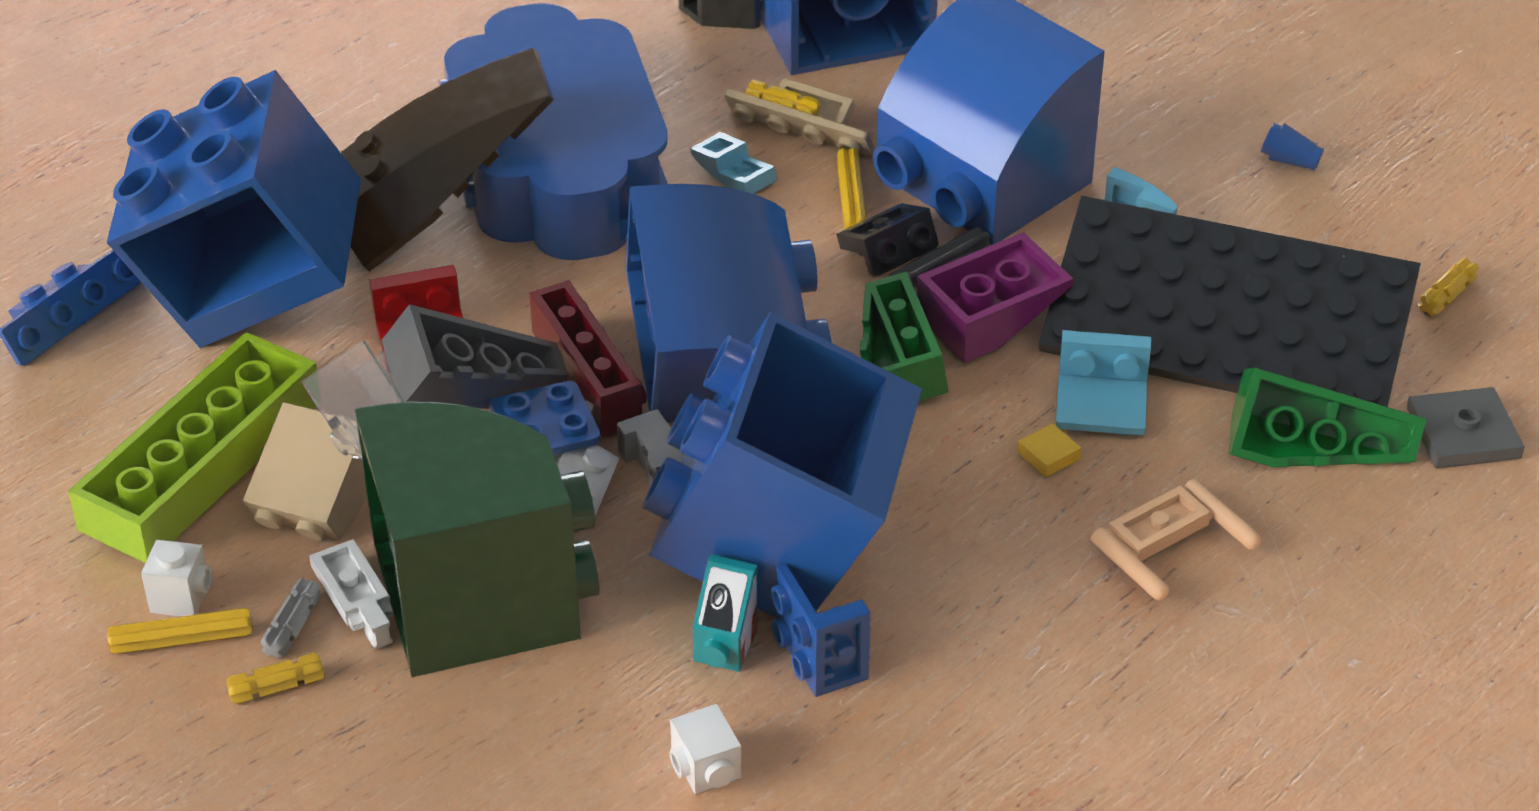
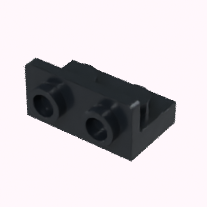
(891, 237)

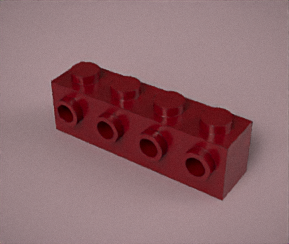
(588, 355)

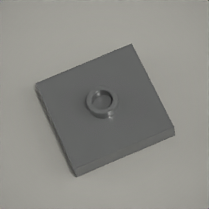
(1466, 427)

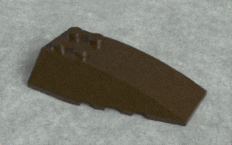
(434, 145)

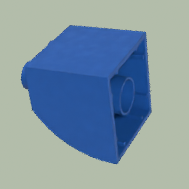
(843, 32)
(991, 116)
(707, 269)

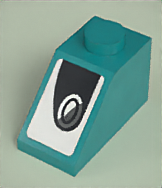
(726, 613)

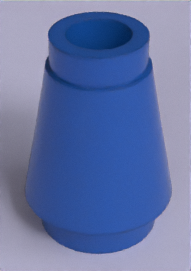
(1291, 147)

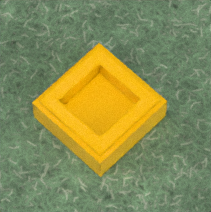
(1049, 450)

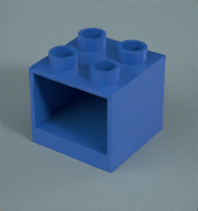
(234, 208)
(782, 461)

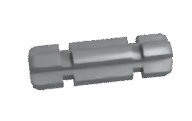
(290, 618)

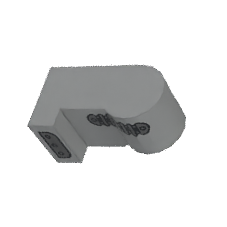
(645, 440)

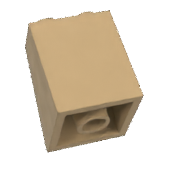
(305, 478)

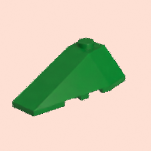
(1306, 425)

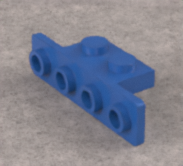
(64, 304)

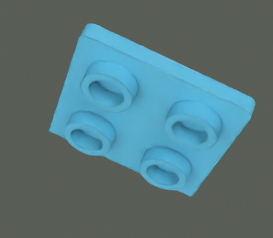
(1103, 382)

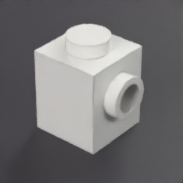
(176, 578)
(705, 749)

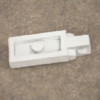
(355, 590)

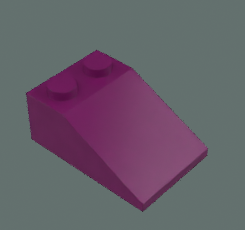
(990, 295)

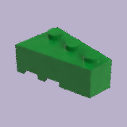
(900, 336)

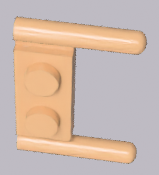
(1163, 524)

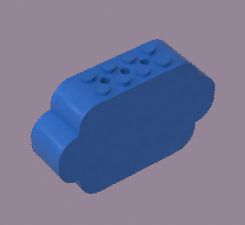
(575, 163)

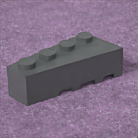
(465, 360)

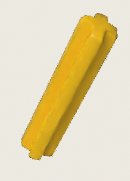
(850, 187)
(179, 630)

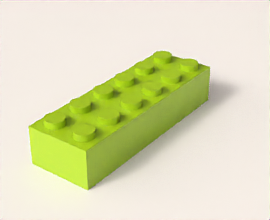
(190, 448)

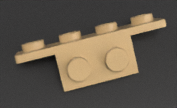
(827, 127)

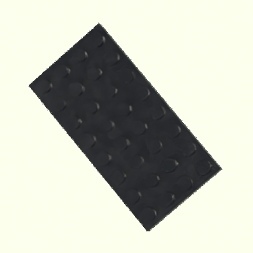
(1234, 300)

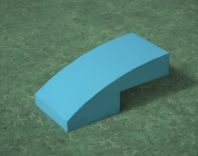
(729, 163)
(1131, 190)

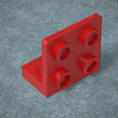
(426, 288)

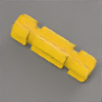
(784, 97)
(1448, 287)
(275, 678)

